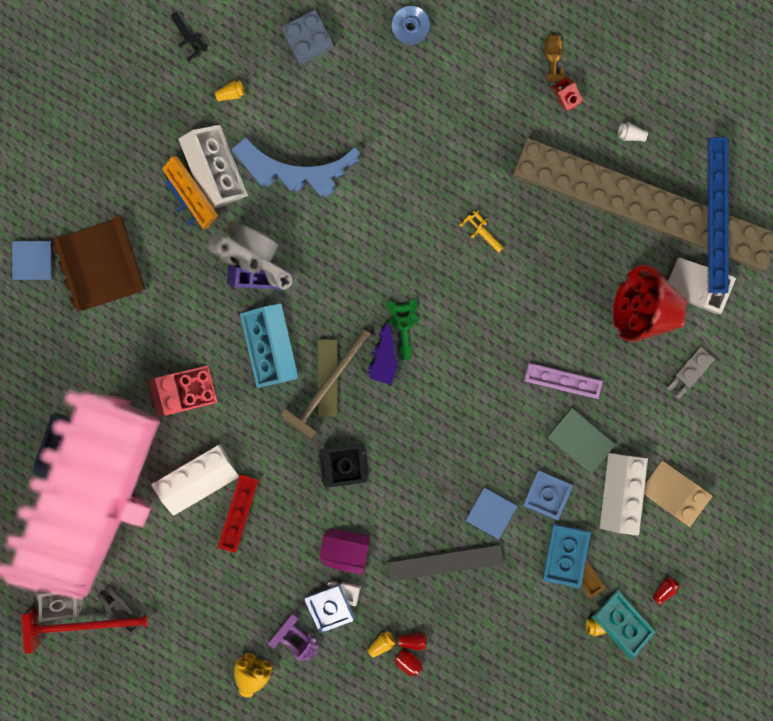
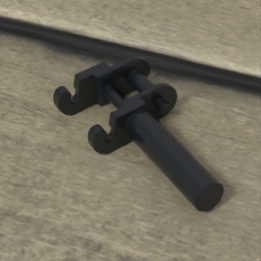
(187, 36)

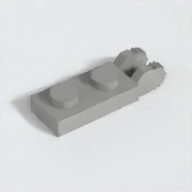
(691, 371)

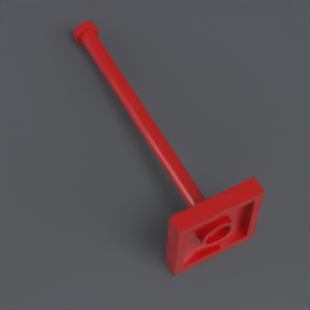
(32, 629)

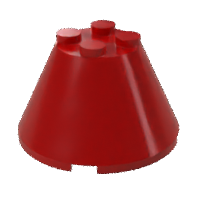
(647, 305)

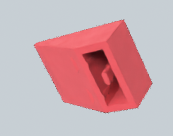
(182, 391)

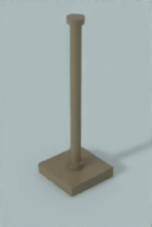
(300, 421)

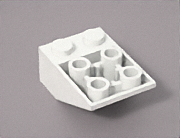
(692, 283)

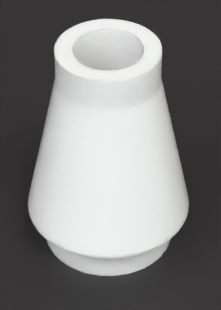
(630, 132)

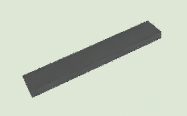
(445, 562)

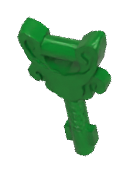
(403, 323)

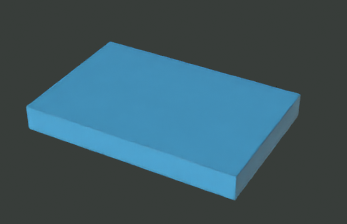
(567, 555)

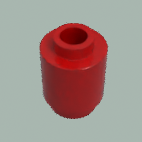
(408, 663)

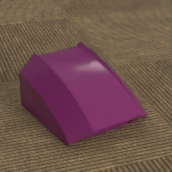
(344, 550)

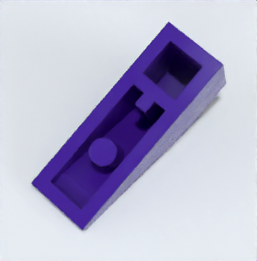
(244, 279)

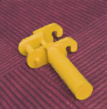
(482, 231)

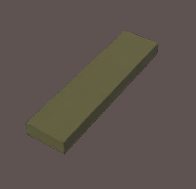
(326, 364)

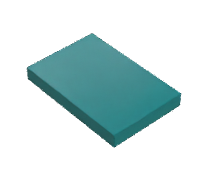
(623, 624)

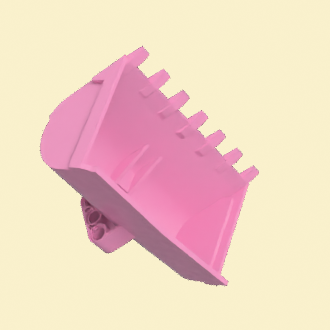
(83, 496)

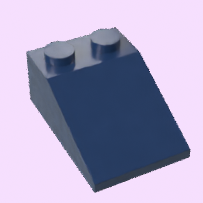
(51, 441)

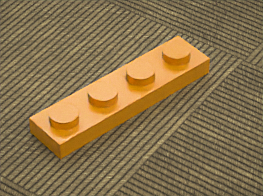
(190, 192)

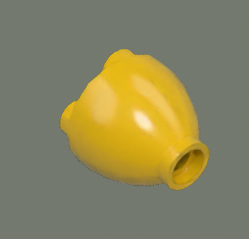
(251, 674)

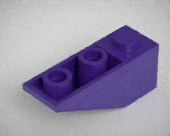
(385, 363)

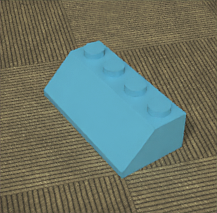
(269, 345)

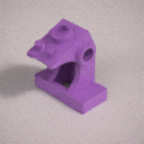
(307, 648)

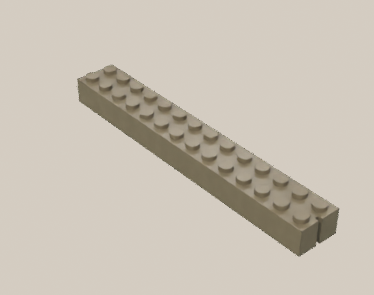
(638, 202)

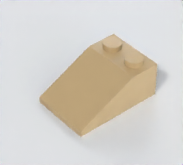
(676, 493)

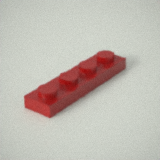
(238, 513)

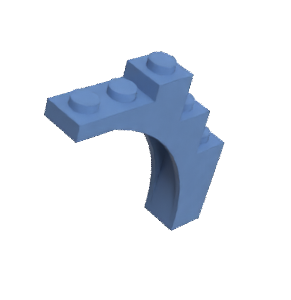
(265, 169)

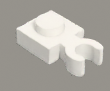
(350, 590)

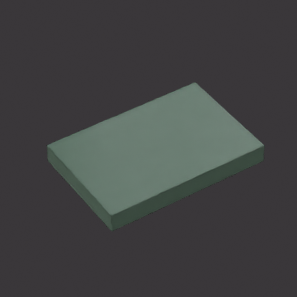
(581, 440)

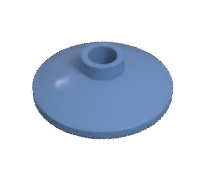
(409, 15)

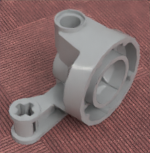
(251, 251)

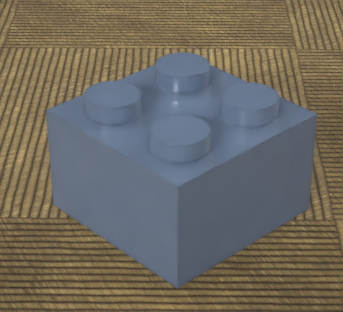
(307, 37)

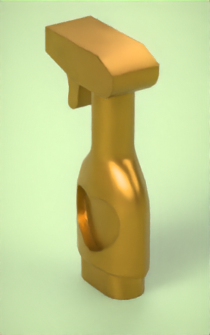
(553, 53)

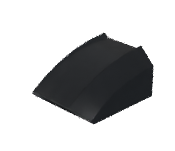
(343, 465)

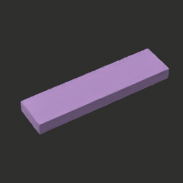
(563, 380)

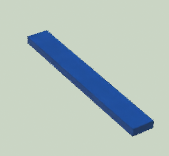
(717, 214)

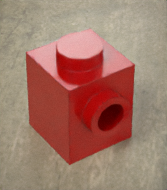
(567, 94)

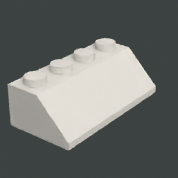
(213, 165)
(195, 480)
(623, 493)

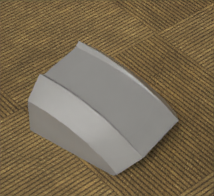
(56, 606)

